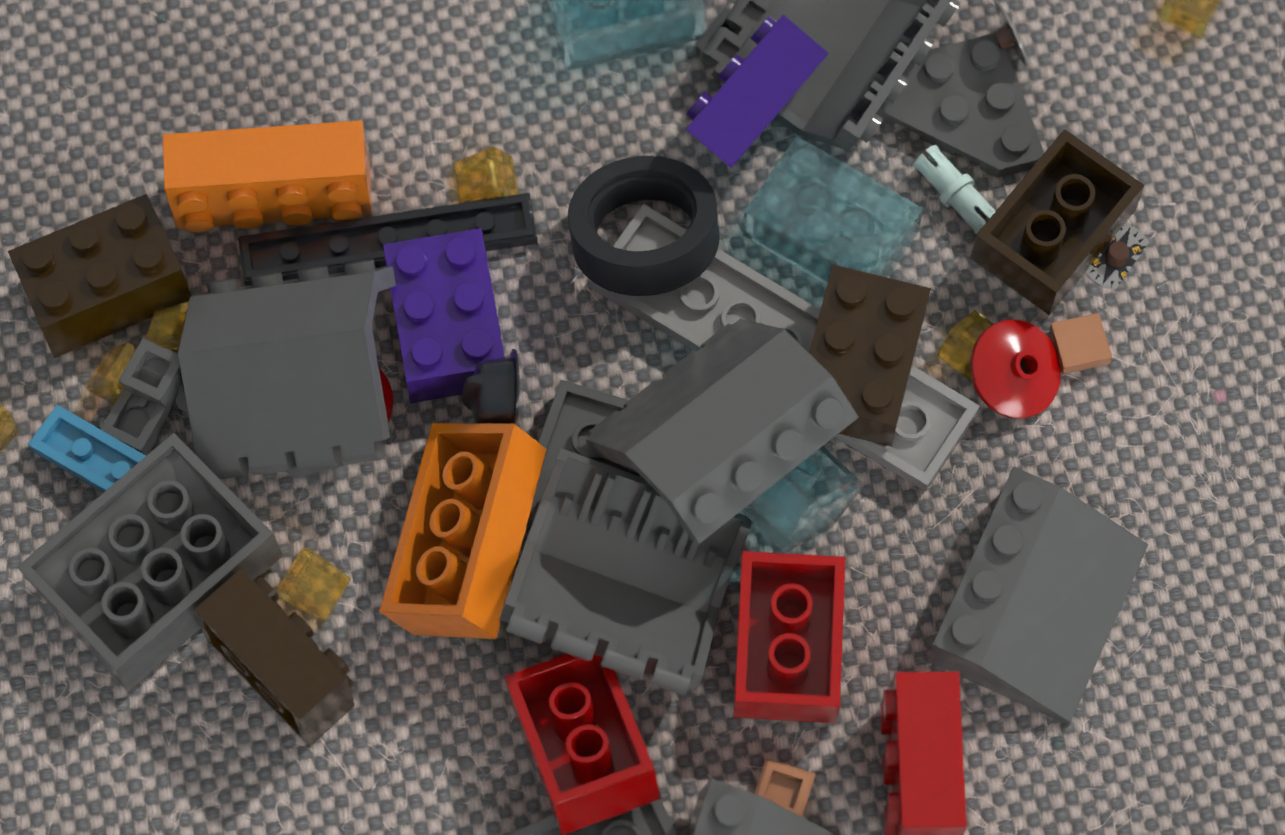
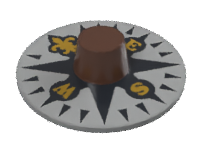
(1007, 36)
(1117, 257)

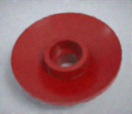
(998, 372)

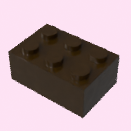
(1056, 221)
(100, 275)
(869, 345)
(277, 655)

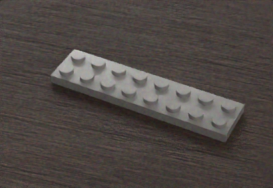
(728, 290)

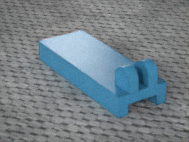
(83, 449)

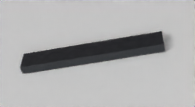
(503, 220)

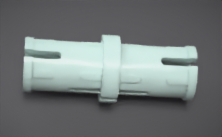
(954, 188)

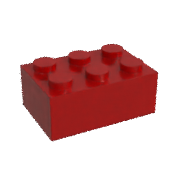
(789, 637)
(582, 740)
(923, 755)

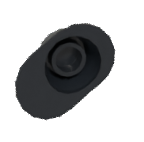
(494, 391)

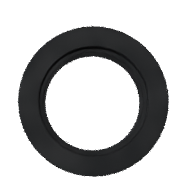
(652, 270)

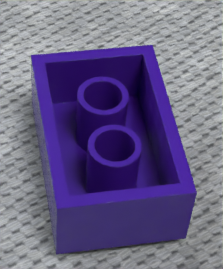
(754, 89)
(443, 311)

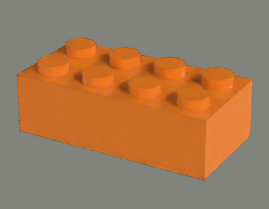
(267, 175)
(463, 530)

